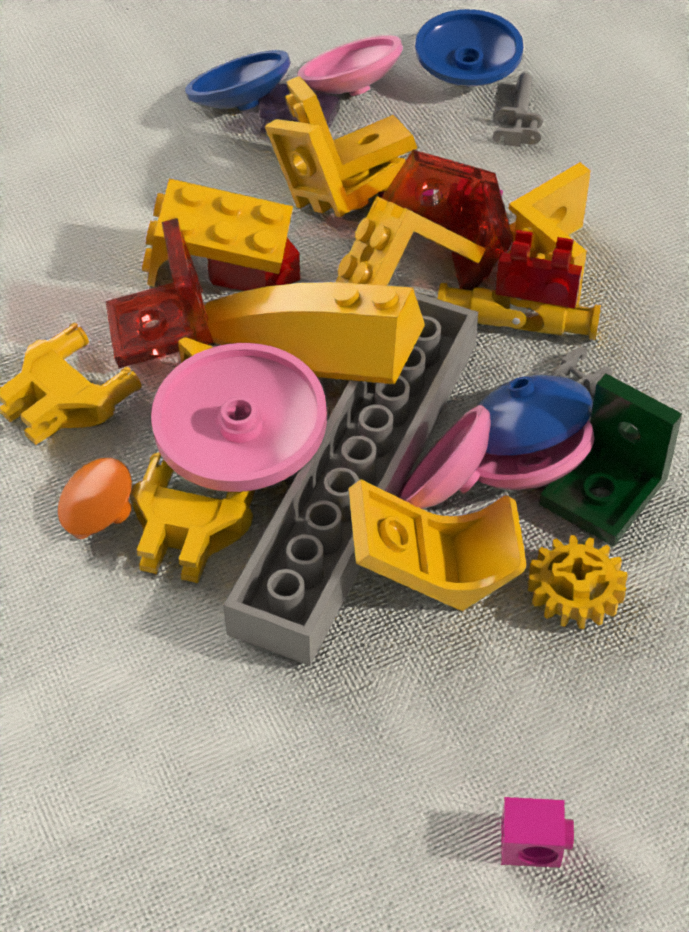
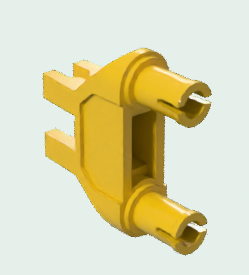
(55, 395)
(185, 521)

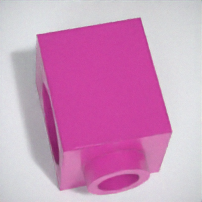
(535, 832)

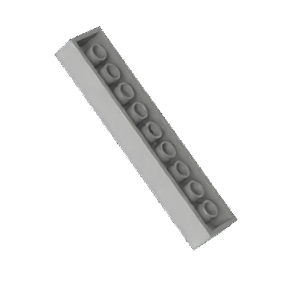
(372, 435)

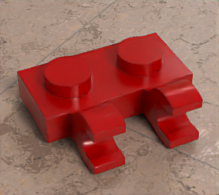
(539, 279)

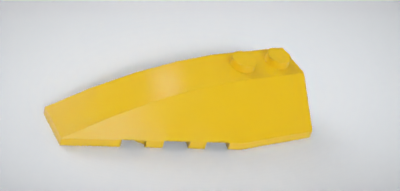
(329, 326)

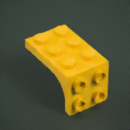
(219, 227)
(435, 554)

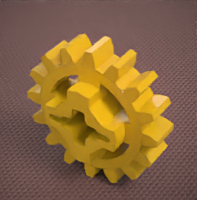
(577, 582)

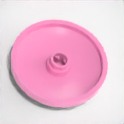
(239, 417)

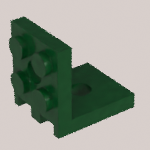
(622, 460)

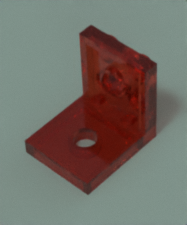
(465, 204)
(175, 305)

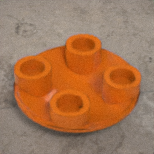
(95, 497)

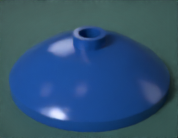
(469, 47)
(239, 81)
(535, 413)

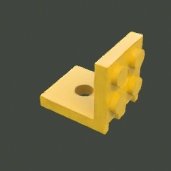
(358, 149)
(313, 174)
(554, 212)
(383, 239)

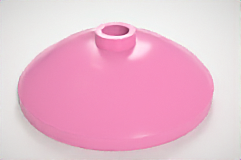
(352, 65)
(450, 462)
(538, 467)

